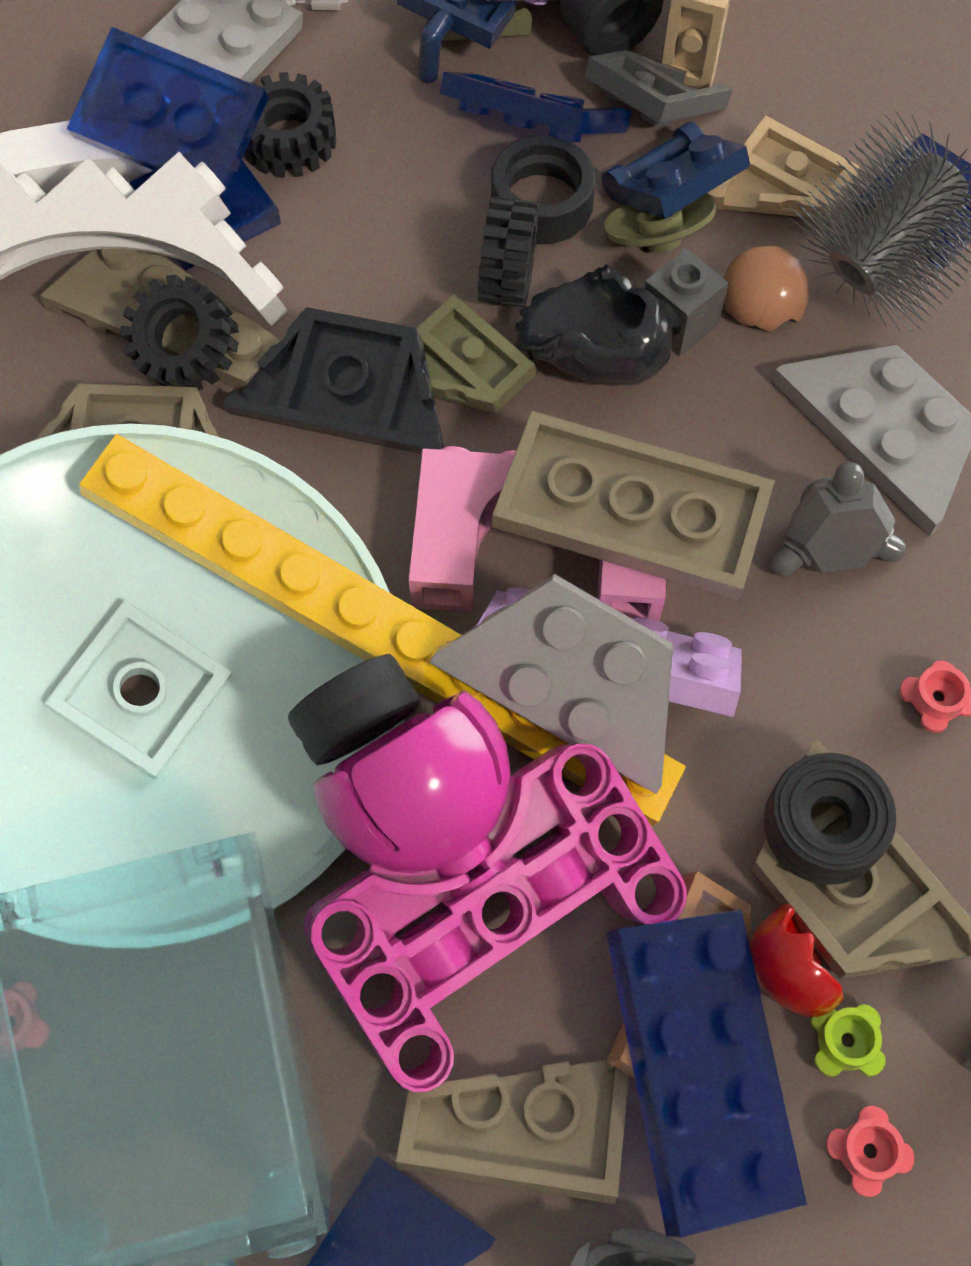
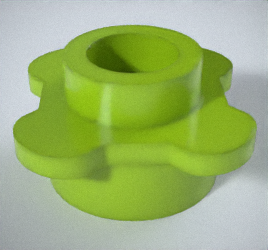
(865, 1054)

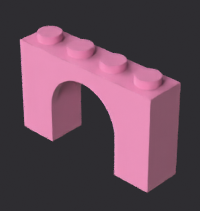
(454, 515)

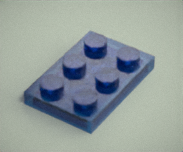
(160, 103)

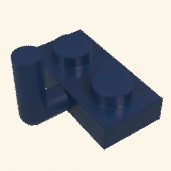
(474, 19)

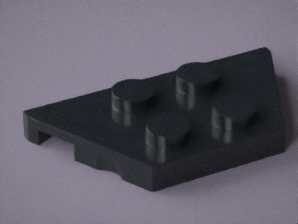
(347, 382)

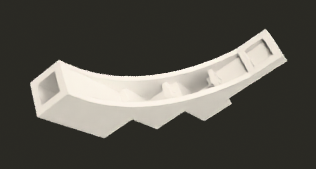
(167, 215)

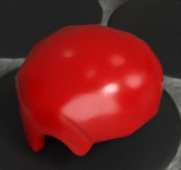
(790, 967)

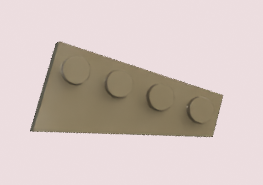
(105, 284)

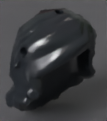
(598, 329)

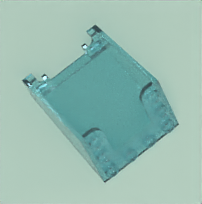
(154, 1069)

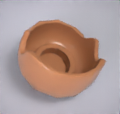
(766, 287)

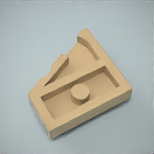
(782, 174)

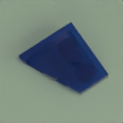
(399, 1225)

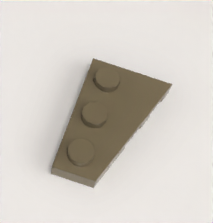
(523, 1131)

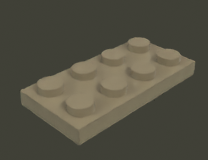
(634, 504)

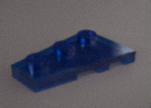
(522, 108)

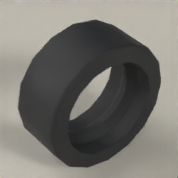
(557, 159)

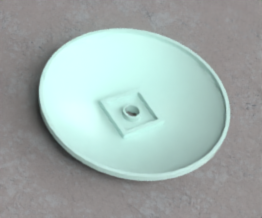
(103, 602)

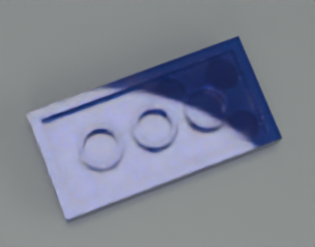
(705, 1072)

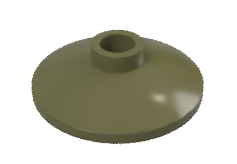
(641, 229)

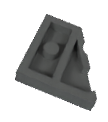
(653, 87)

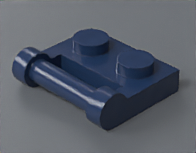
(676, 172)

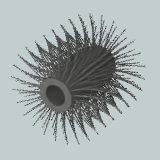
(896, 223)

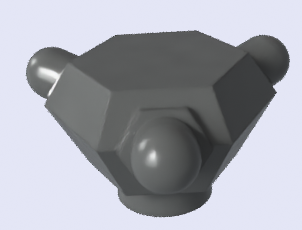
(838, 526)

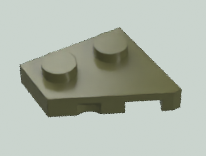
(471, 359)

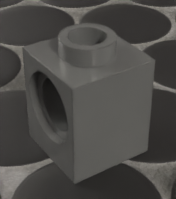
(690, 296)

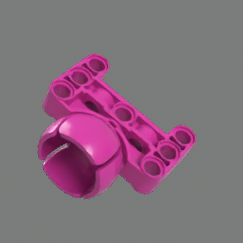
(428, 811)

